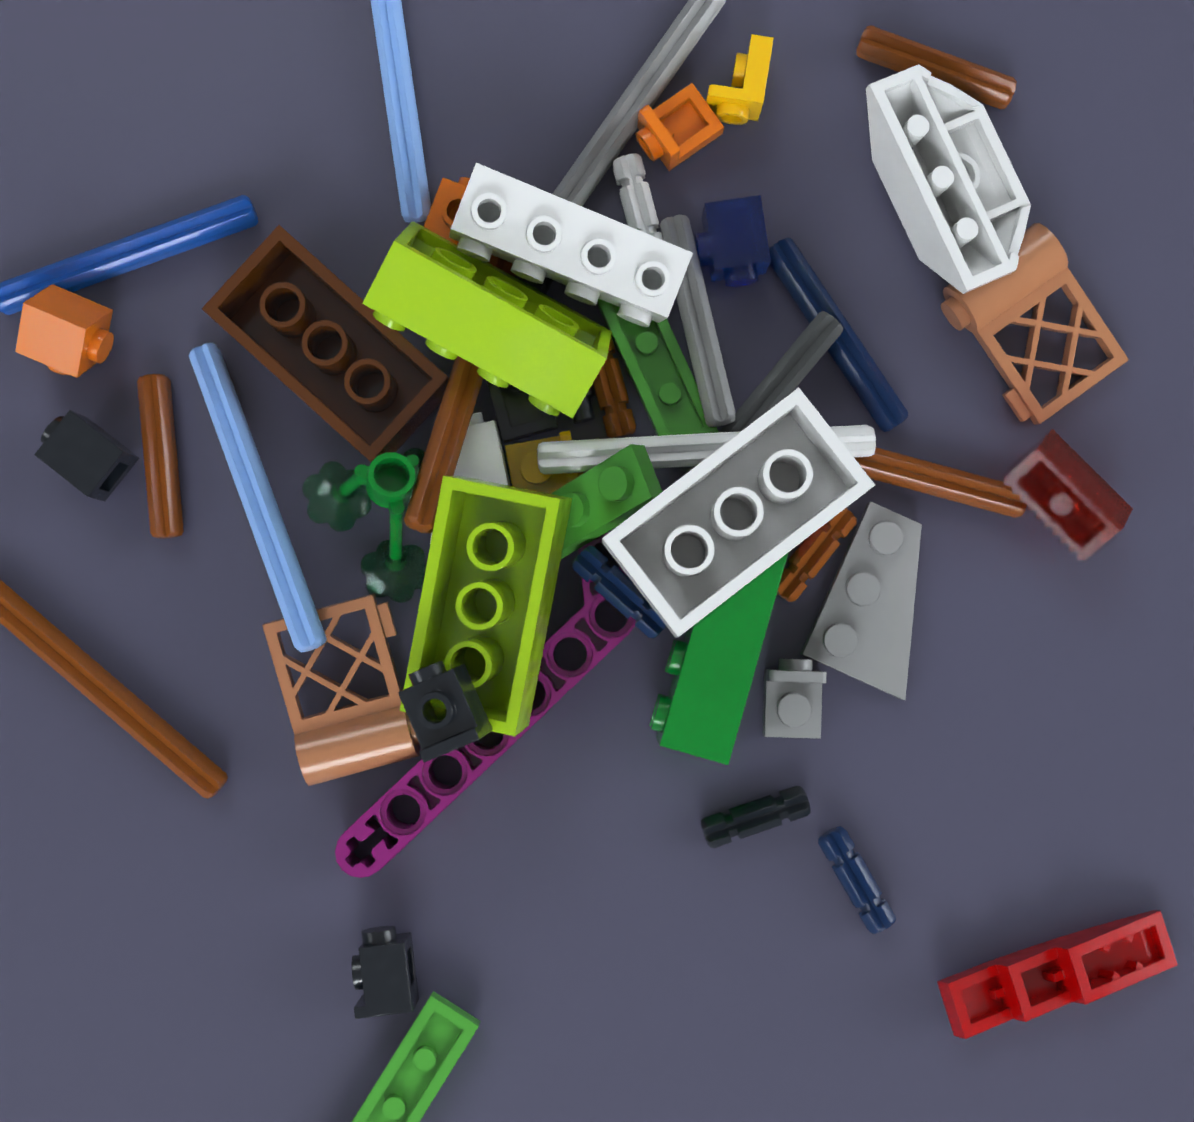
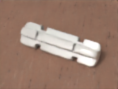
(636, 194)

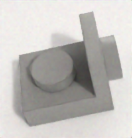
(793, 700)

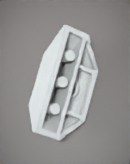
(947, 177)

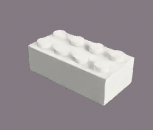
(737, 512)

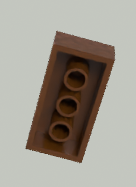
(328, 346)

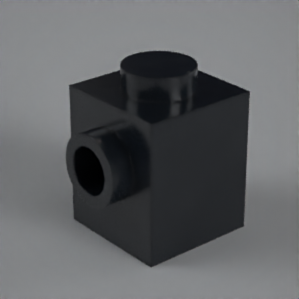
(85, 455)

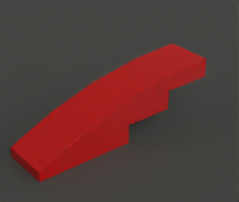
(1057, 972)

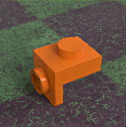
(677, 127)

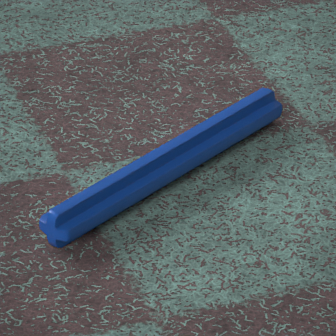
(131, 252)

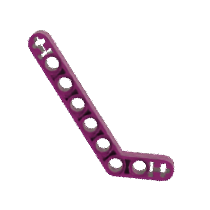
(474, 757)

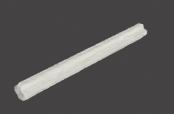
(670, 450)

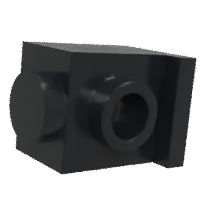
(464, 717)
(385, 973)

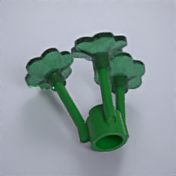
(340, 498)

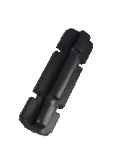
(755, 816)

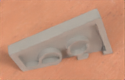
(870, 604)

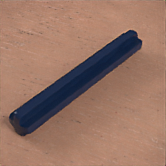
(847, 349)

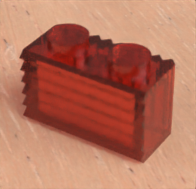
(1068, 495)

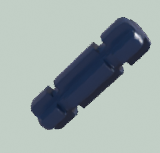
(618, 590)
(857, 880)

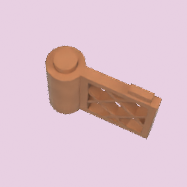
(995, 305)
(353, 735)

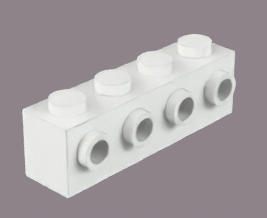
(568, 245)

